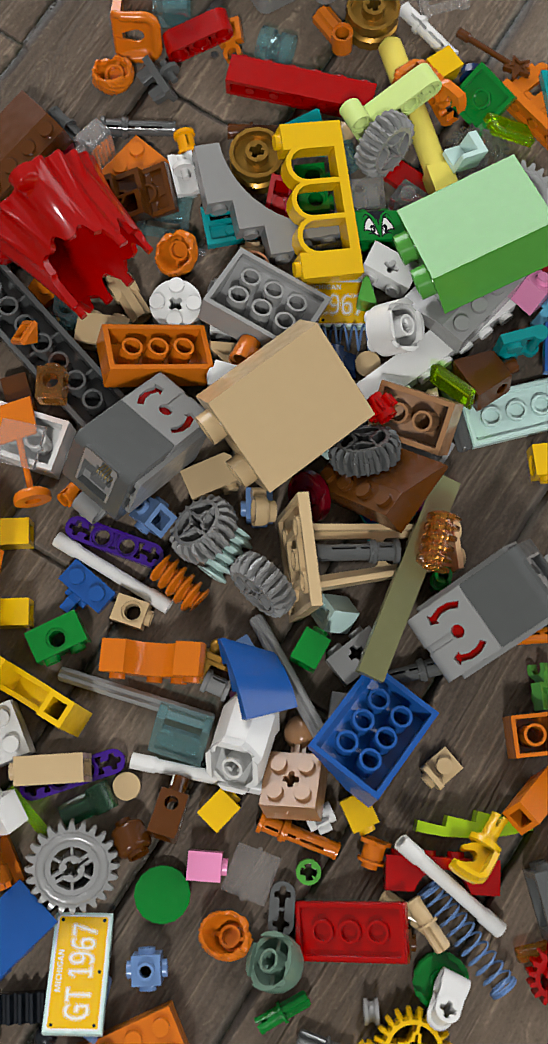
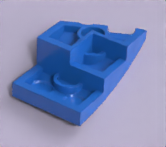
(257, 679)
(21, 925)

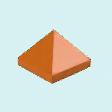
(26, 333)

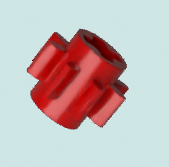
(382, 406)

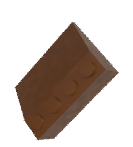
(24, 134)
(388, 497)

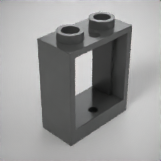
(537, 884)

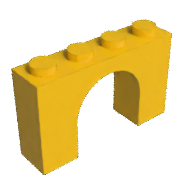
(16, 534)
(43, 699)

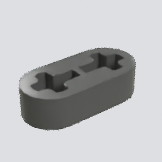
(274, 907)

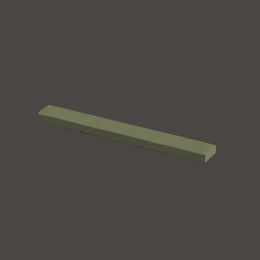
(402, 589)

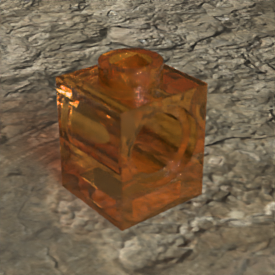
(51, 395)

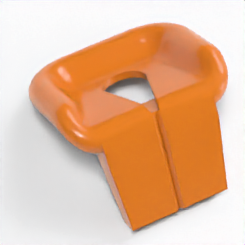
(126, 21)

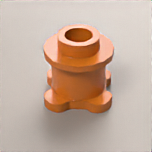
(372, 852)

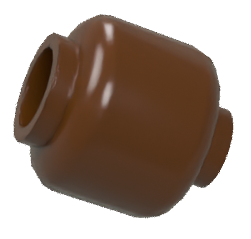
(131, 839)

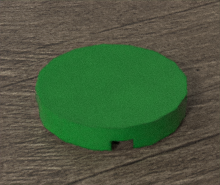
(162, 894)
(427, 970)

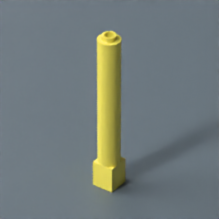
(425, 140)

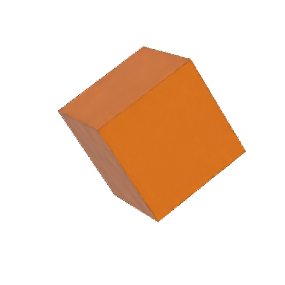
(526, 735)

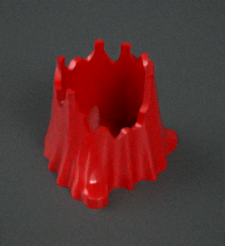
(68, 228)

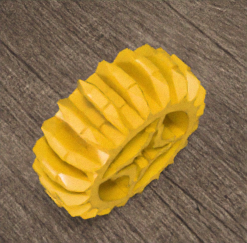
(414, 1034)

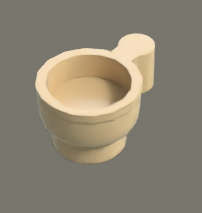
(261, 508)

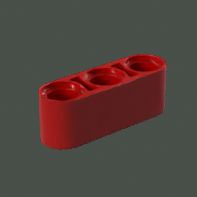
(197, 35)

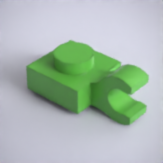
(540, 688)

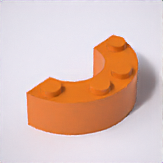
(179, 661)

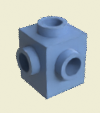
(153, 517)
(154, 960)

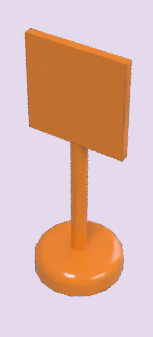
(31, 496)

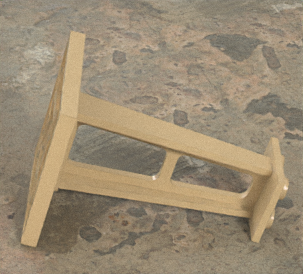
(300, 561)

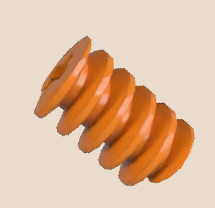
(178, 584)

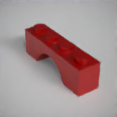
(402, 875)

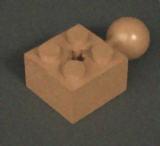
(294, 779)

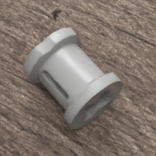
(216, 685)

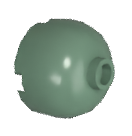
(275, 963)

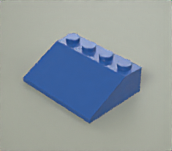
(372, 736)

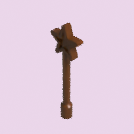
(514, 67)

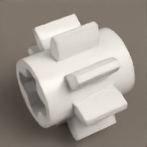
(327, 818)

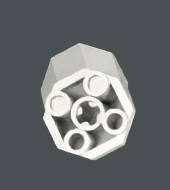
(240, 748)

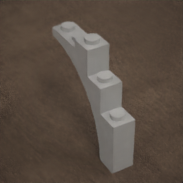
(250, 218)

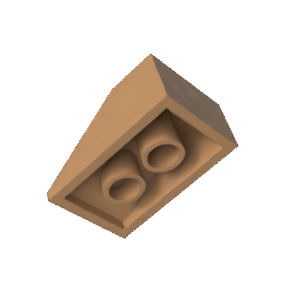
(422, 418)

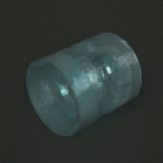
(275, 45)

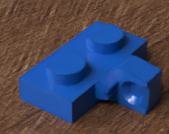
(84, 589)

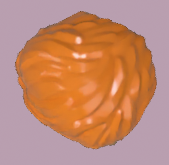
(113, 75)
(176, 253)
(225, 935)

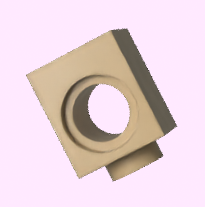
(121, 607)

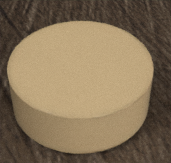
(366, 363)
(127, 786)

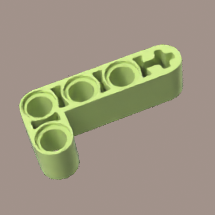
(403, 95)

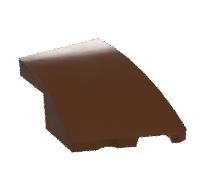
(145, 192)

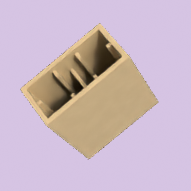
(283, 406)

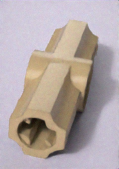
(129, 299)

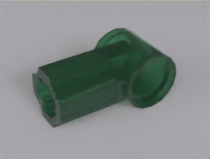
(93, 802)

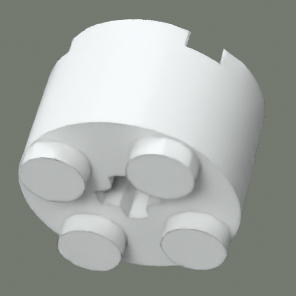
(172, 296)
(394, 327)

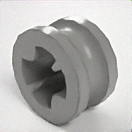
(371, 1011)

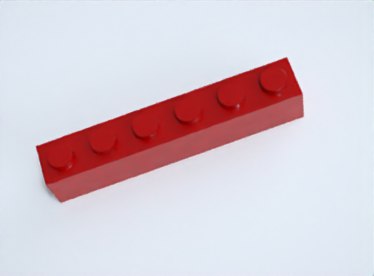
(294, 85)

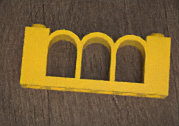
(315, 140)

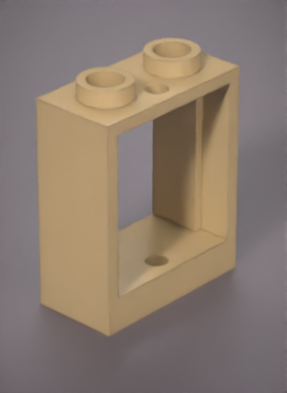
(51, 769)

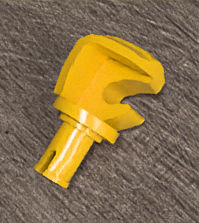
(484, 852)

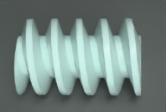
(221, 564)

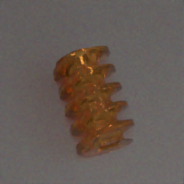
(436, 540)

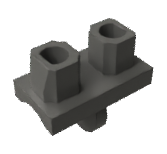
(151, 72)

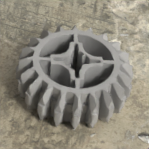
(384, 143)
(203, 529)
(262, 584)

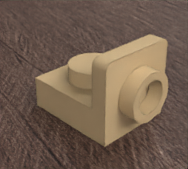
(440, 769)

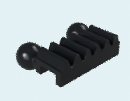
(25, 1008)

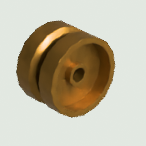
(372, 21)
(254, 159)

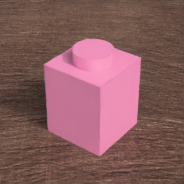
(532, 292)
(206, 865)

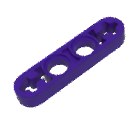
(115, 541)
(109, 771)

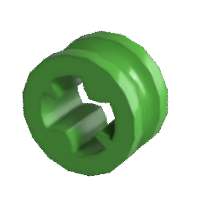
(301, 877)

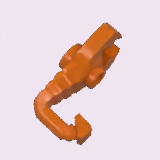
(447, 93)

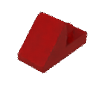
(278, 195)

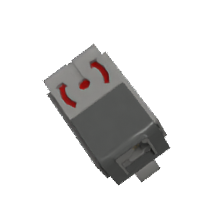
(133, 449)
(485, 610)

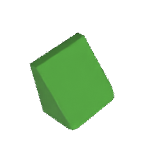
(366, 296)

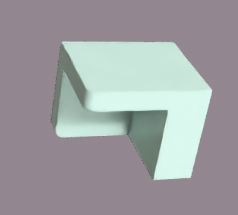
(467, 154)
(336, 614)

